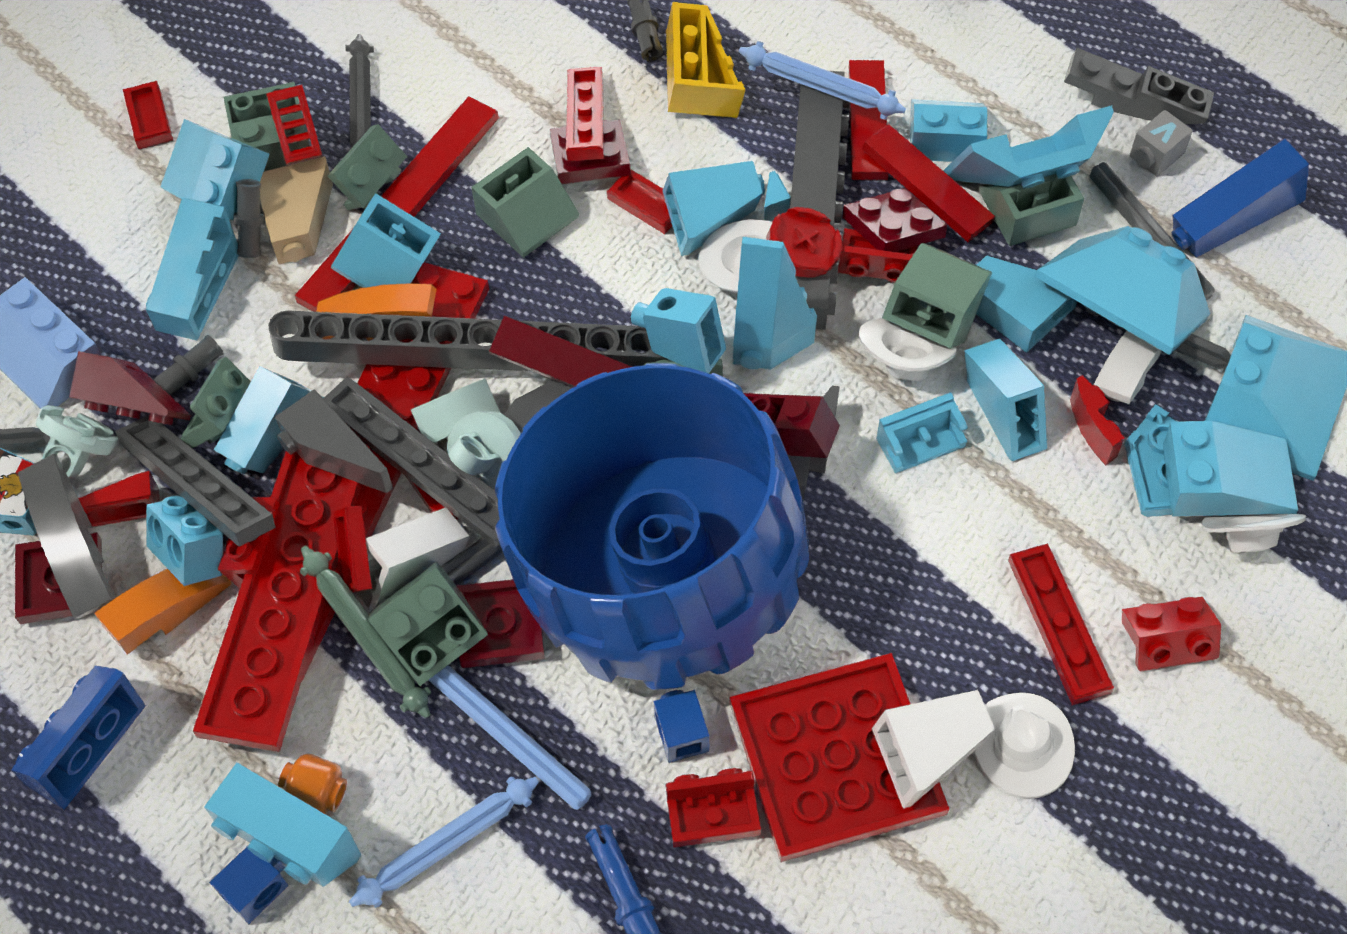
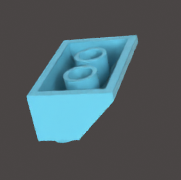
(281, 827)

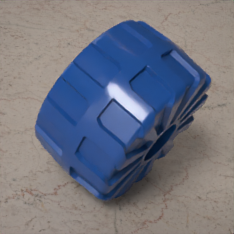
(653, 524)

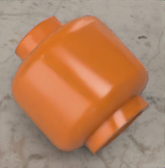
(314, 782)

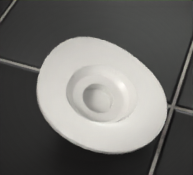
(722, 252)
(903, 351)
(1251, 532)
(1029, 747)

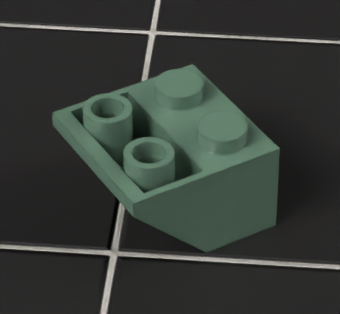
(253, 123)
(524, 202)
(1034, 210)
(937, 296)
(427, 623)

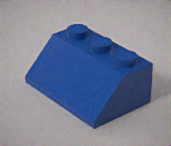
(79, 735)

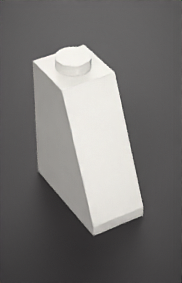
(407, 551)
(930, 740)

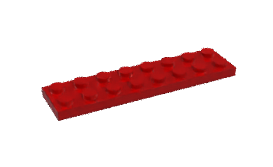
(275, 614)

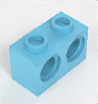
(183, 540)

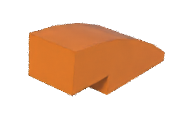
(383, 300)
(155, 605)

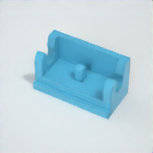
(922, 433)

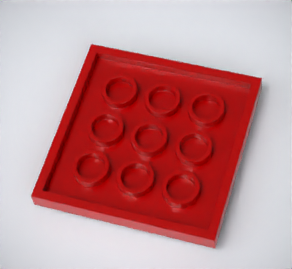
(821, 761)

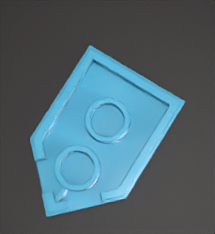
(1148, 465)

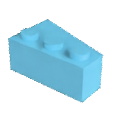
(192, 269)

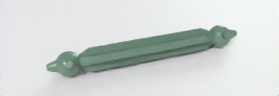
(356, 620)

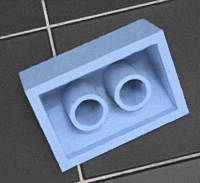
(39, 345)

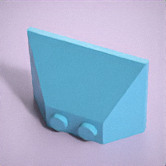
(1028, 163)
(1132, 284)
(1283, 389)

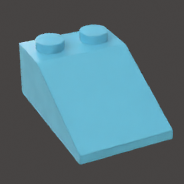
(209, 165)
(1227, 471)

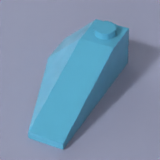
(770, 307)

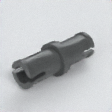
(645, 29)
(248, 218)
(189, 365)

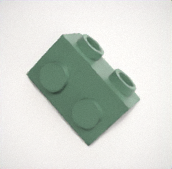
(367, 167)
(215, 403)

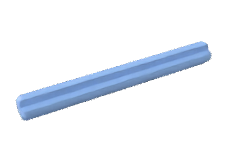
(512, 737)

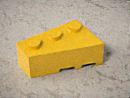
(697, 66)

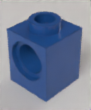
(681, 725)
(250, 884)

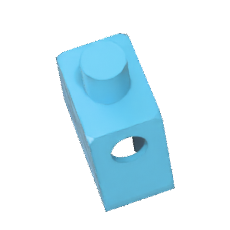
(683, 328)

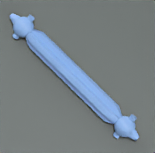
(822, 80)
(443, 842)

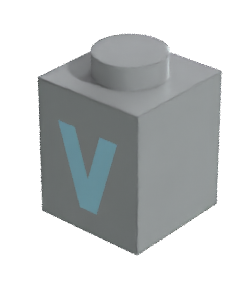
(1160, 143)

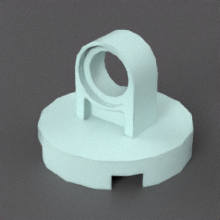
(75, 436)
(481, 444)

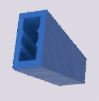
(1243, 200)

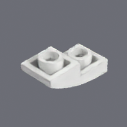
(1126, 368)

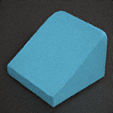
(777, 198)

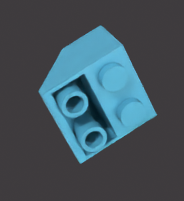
(385, 246)

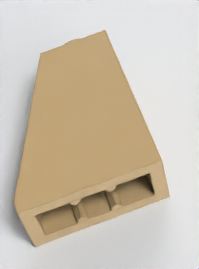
(295, 207)

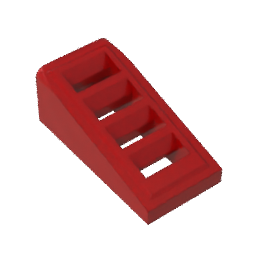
(302, 154)
(121, 500)

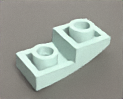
(439, 415)

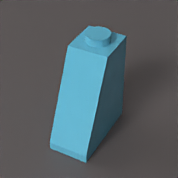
(710, 198)
(1021, 303)
(1009, 398)
(252, 430)

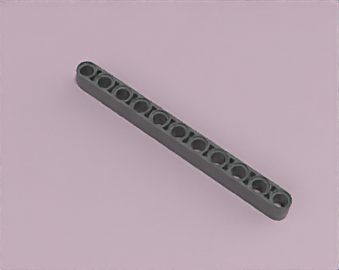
(426, 336)

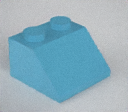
(946, 127)

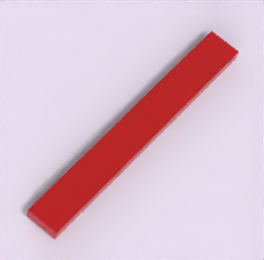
(412, 186)

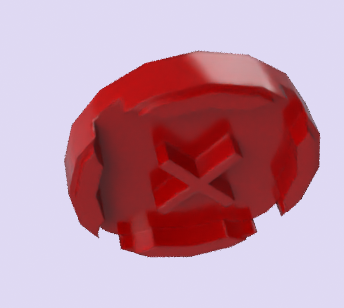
(808, 239)

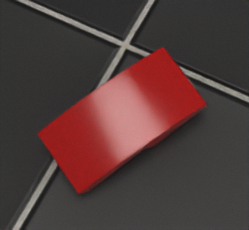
(1089, 408)

